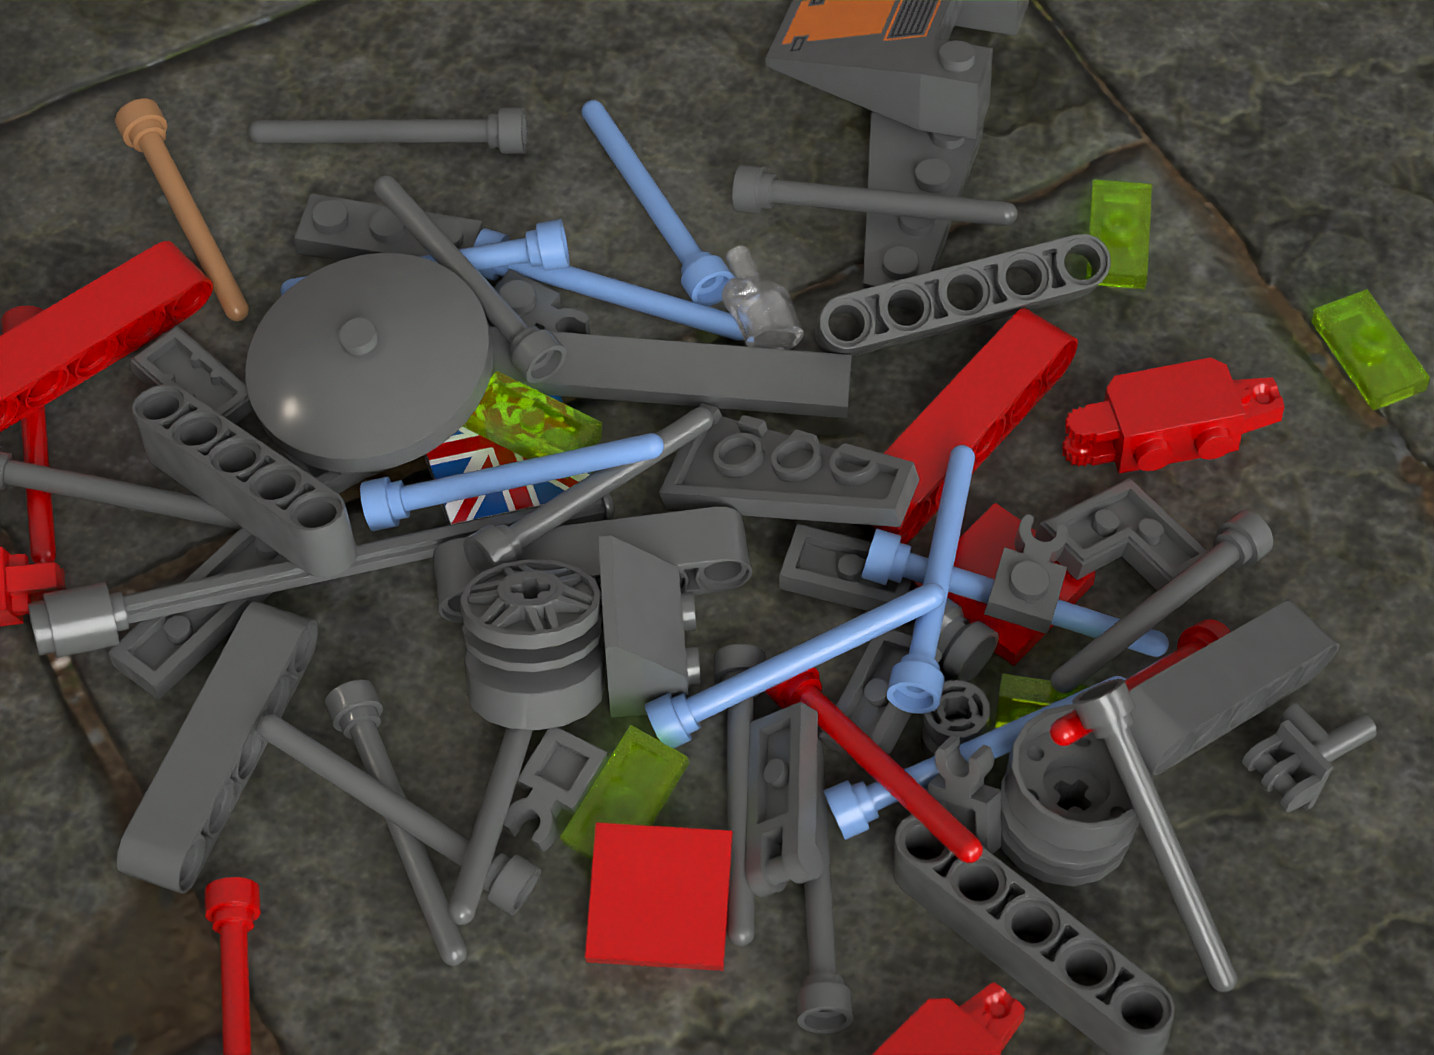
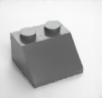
(644, 628)

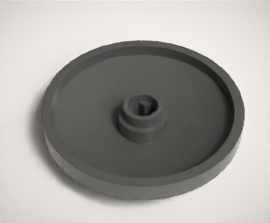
(369, 362)

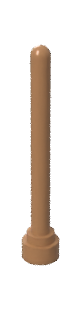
(144, 130)

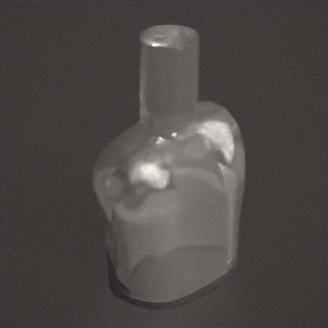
(759, 306)

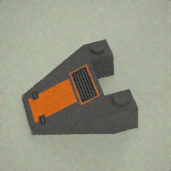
(897, 56)

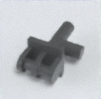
(1300, 755)

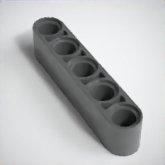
(983, 276)
(246, 480)
(702, 542)
(1227, 684)
(217, 748)
(1042, 966)

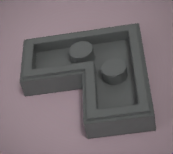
(1124, 525)

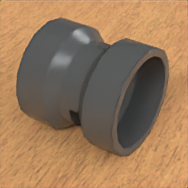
(963, 644)
(966, 713)

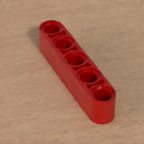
(97, 328)
(981, 407)

